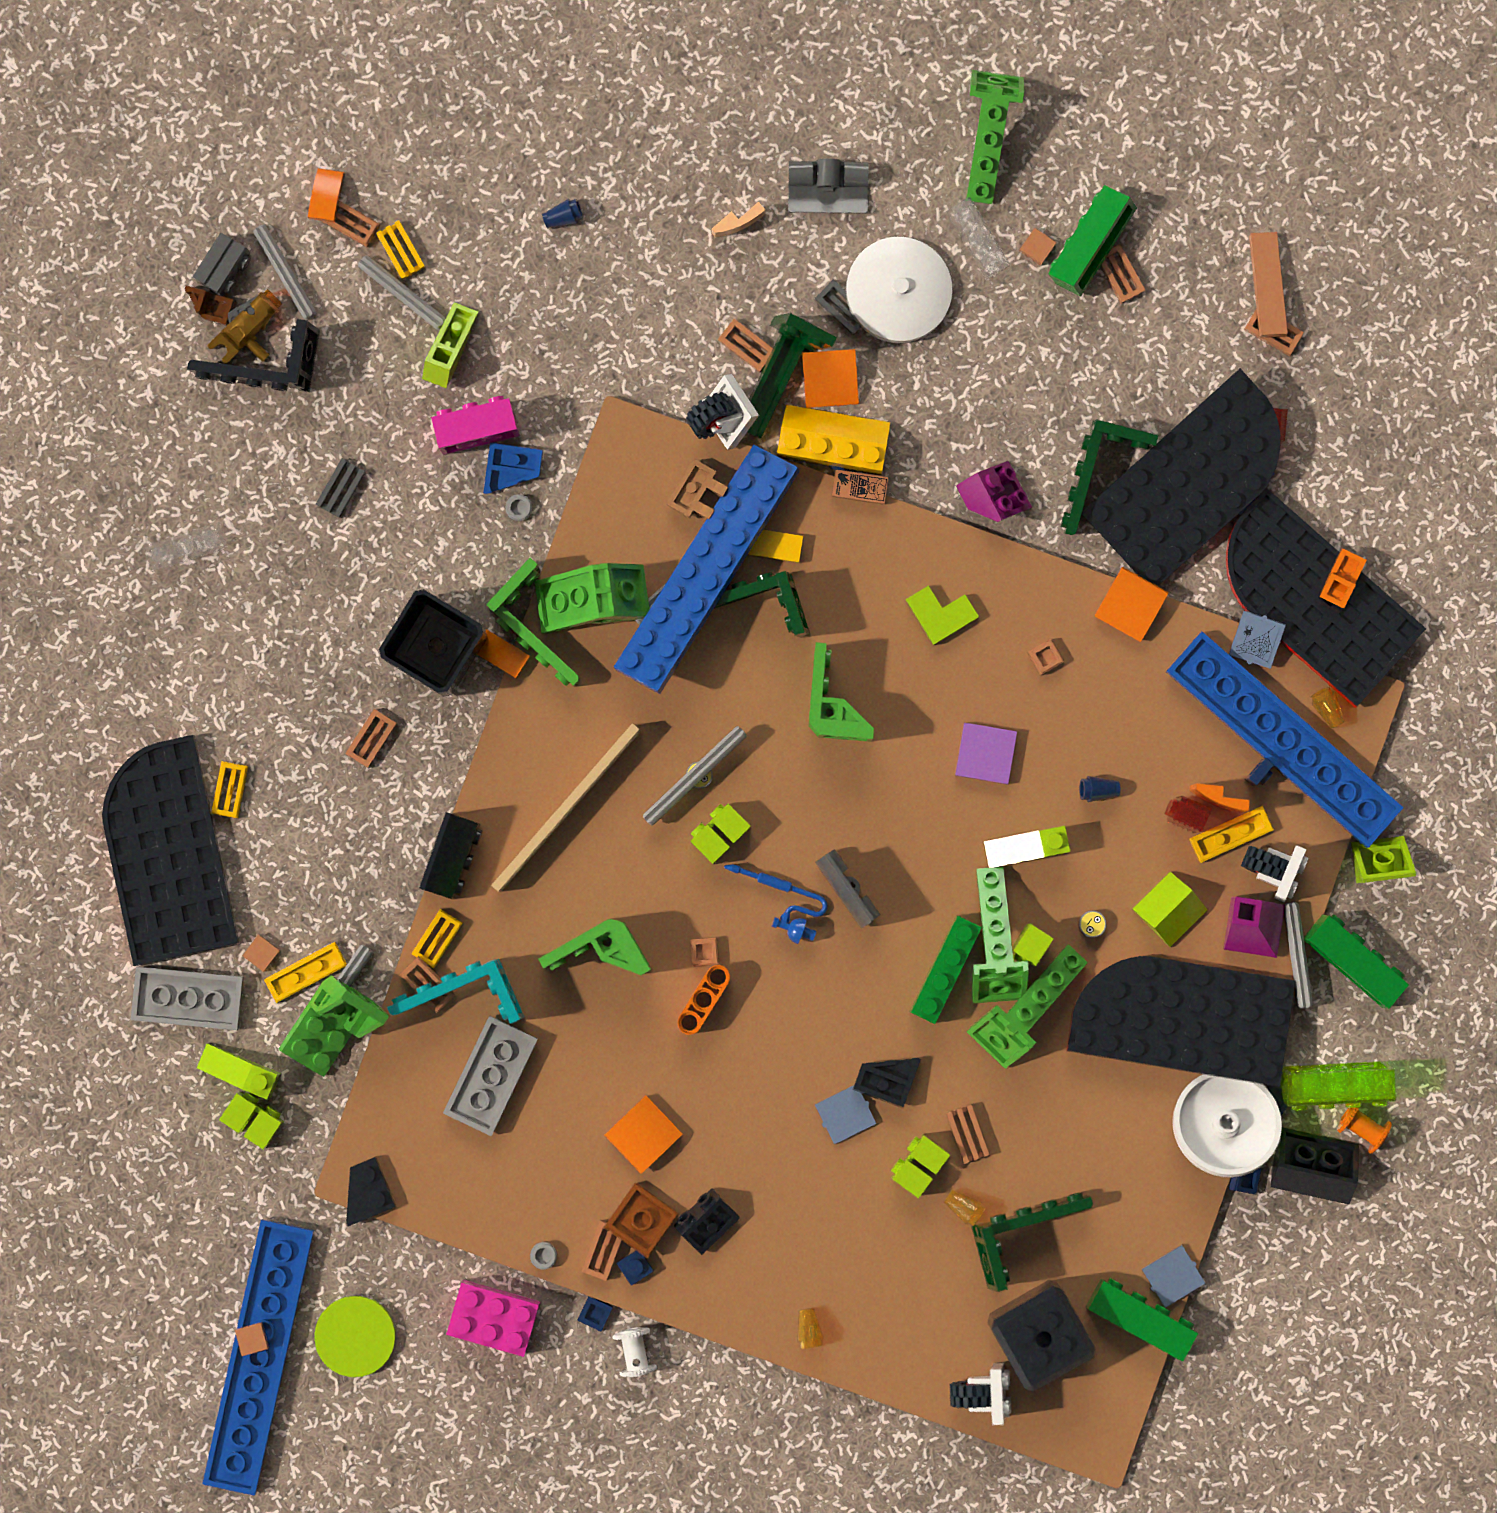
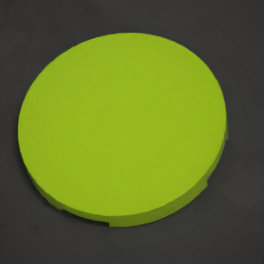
(355, 1336)

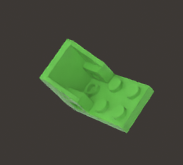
(592, 596)
(846, 721)
(622, 953)
(329, 1022)

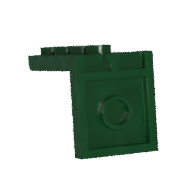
(793, 338)
(1084, 468)
(787, 598)
(991, 1249)

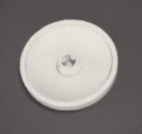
(899, 289)
(1226, 1125)

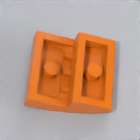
(830, 378)
(1131, 604)
(1214, 795)
(643, 1134)

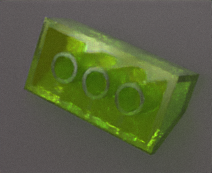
(1338, 1084)

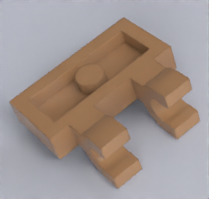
(692, 488)

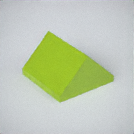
(1382, 860)
(1170, 909)

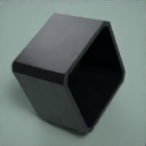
(419, 623)
(1024, 1318)

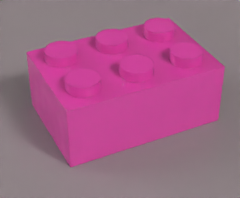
(475, 425)
(493, 1318)

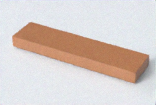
(1268, 284)

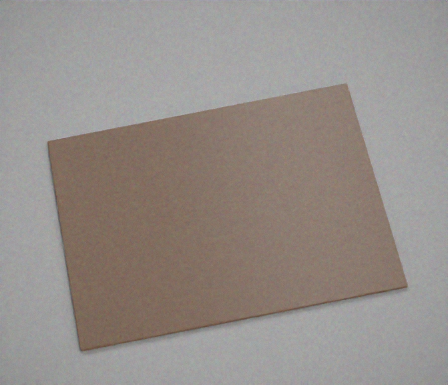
(819, 1218)

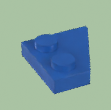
(510, 466)

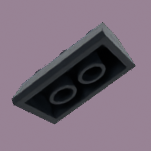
(451, 856)
(1315, 1166)

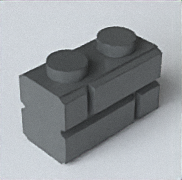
(222, 265)

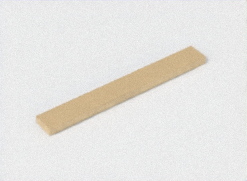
(566, 808)

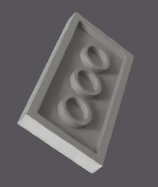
(187, 998)
(490, 1075)

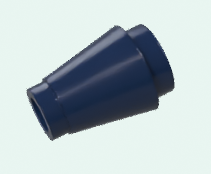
(563, 214)
(1097, 789)

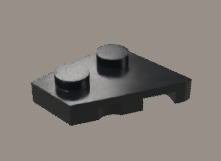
(887, 1080)
(367, 1192)

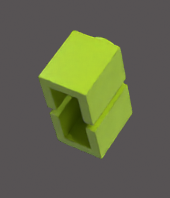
(709, 842)
(1030, 945)
(240, 1113)
(910, 1175)

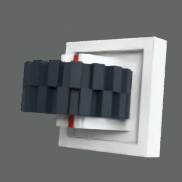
(723, 412)
(1276, 868)
(984, 1394)

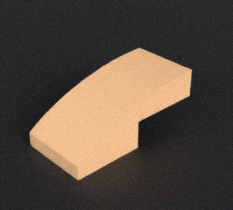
(731, 224)

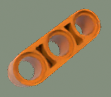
(697, 1011)

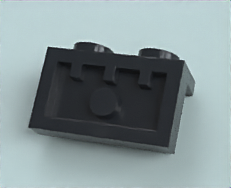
(706, 1221)

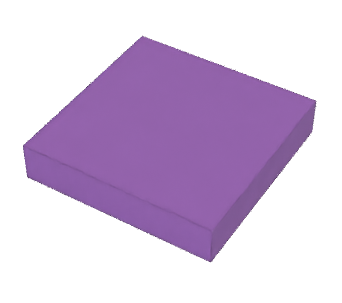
(986, 753)

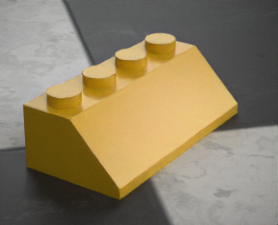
(833, 439)

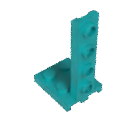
(498, 985)

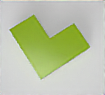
(940, 621)

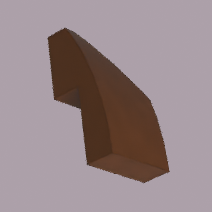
(211, 306)

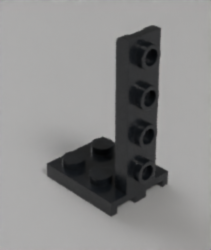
(298, 361)

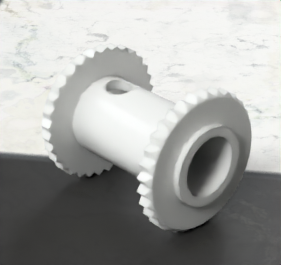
(634, 1349)

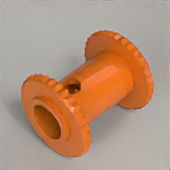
(1364, 1128)

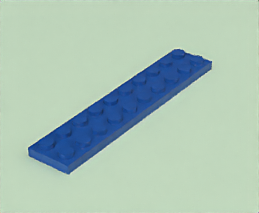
(706, 569)
(1284, 739)
(255, 1379)

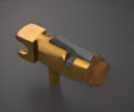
(245, 324)

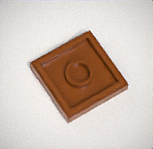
(641, 1220)

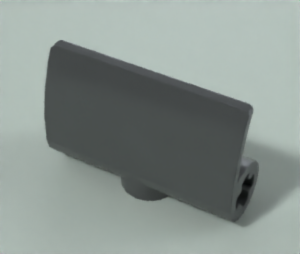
(828, 186)
(861, 909)

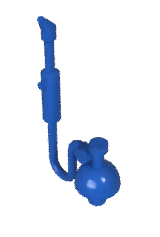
(796, 928)

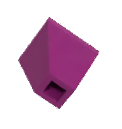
(994, 493)
(1254, 926)

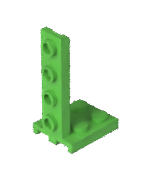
(996, 94)
(509, 595)
(1000, 977)
(1006, 1033)

